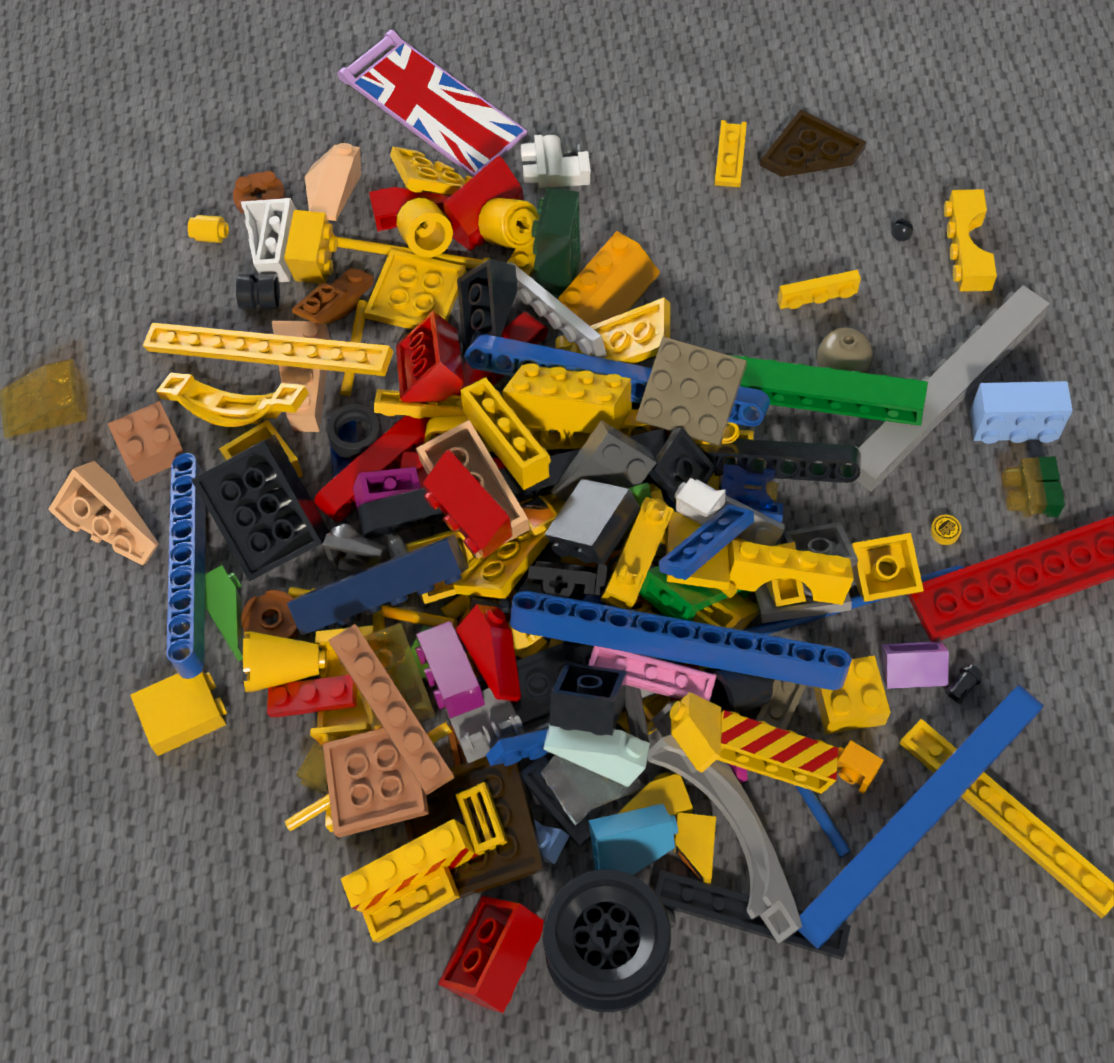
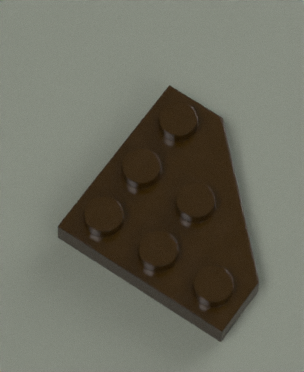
(811, 146)

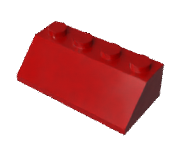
(430, 362)

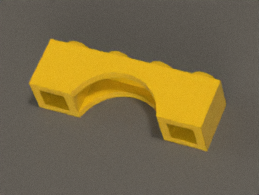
(973, 266)
(756, 564)

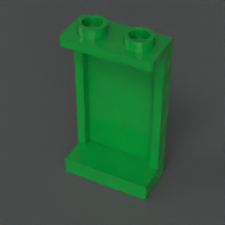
(679, 599)

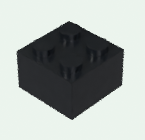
(588, 698)

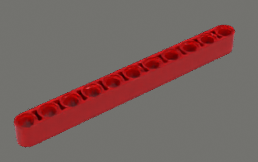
(386, 453)

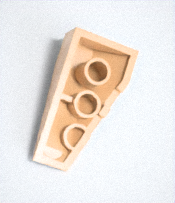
(333, 179)

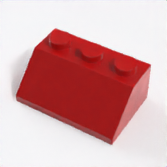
(466, 204)
(467, 506)
(492, 953)

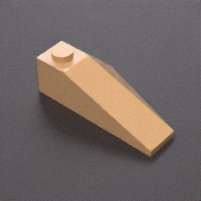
(99, 506)

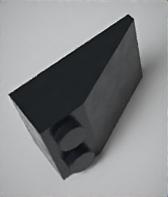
(486, 300)

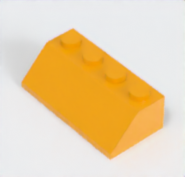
(610, 281)

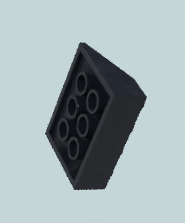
(261, 508)

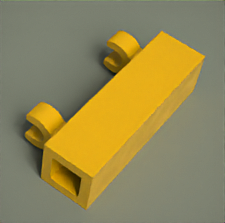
(637, 554)

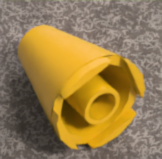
(278, 660)

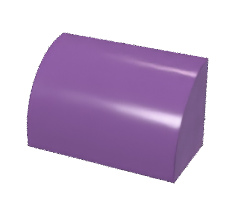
(915, 664)

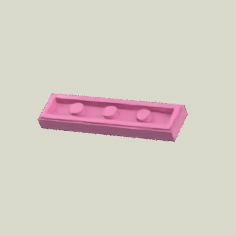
(655, 674)

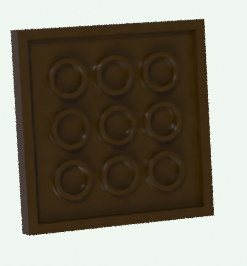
(506, 862)

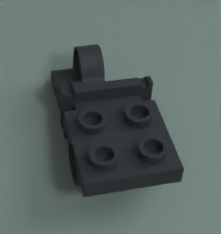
(572, 576)

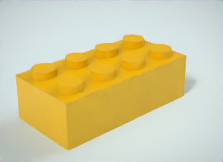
(568, 398)

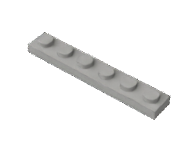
(559, 315)

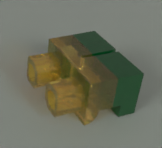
(1037, 486)

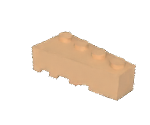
(310, 412)

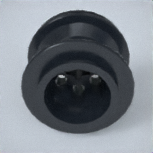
(607, 985)

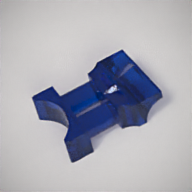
(736, 477)

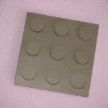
(691, 390)

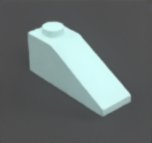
(615, 756)

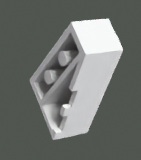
(268, 232)

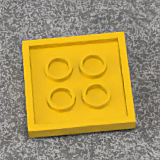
(412, 289)

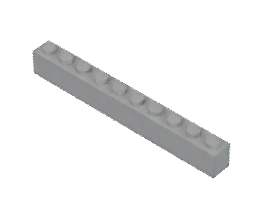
(952, 382)

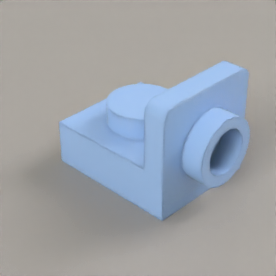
(551, 841)

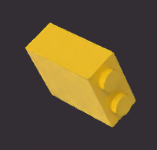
(178, 710)

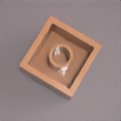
(146, 441)

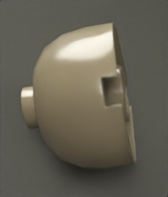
(845, 350)

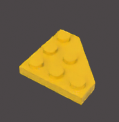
(422, 175)

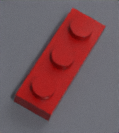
(312, 696)

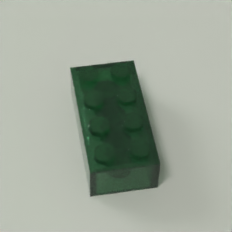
(557, 240)

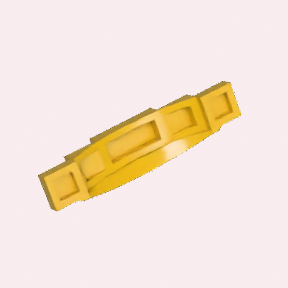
(230, 408)

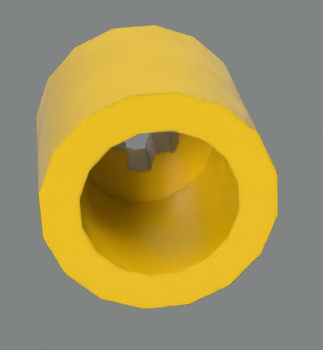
(508, 222)
(426, 239)

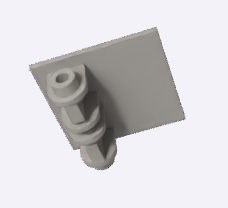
(485, 726)

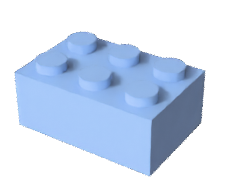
(1020, 411)

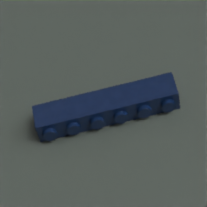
(379, 585)

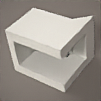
(698, 501)

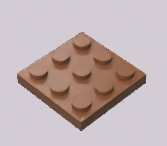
(370, 784)

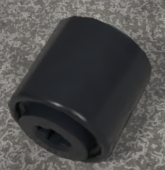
(739, 691)

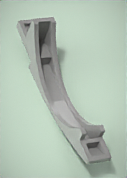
(768, 886)

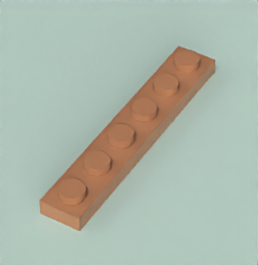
(391, 709)

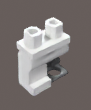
(556, 162)

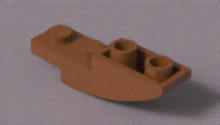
(335, 300)

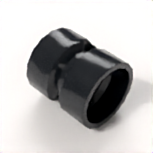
(258, 291)

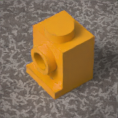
(857, 765)

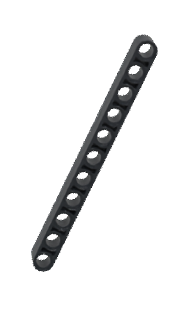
(774, 456)
(412, 511)

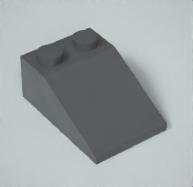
(607, 459)

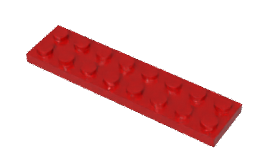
(1016, 581)

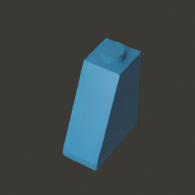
(632, 838)

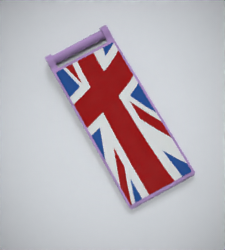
(433, 104)

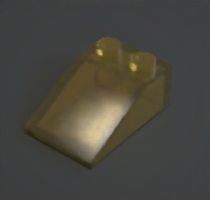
(43, 399)

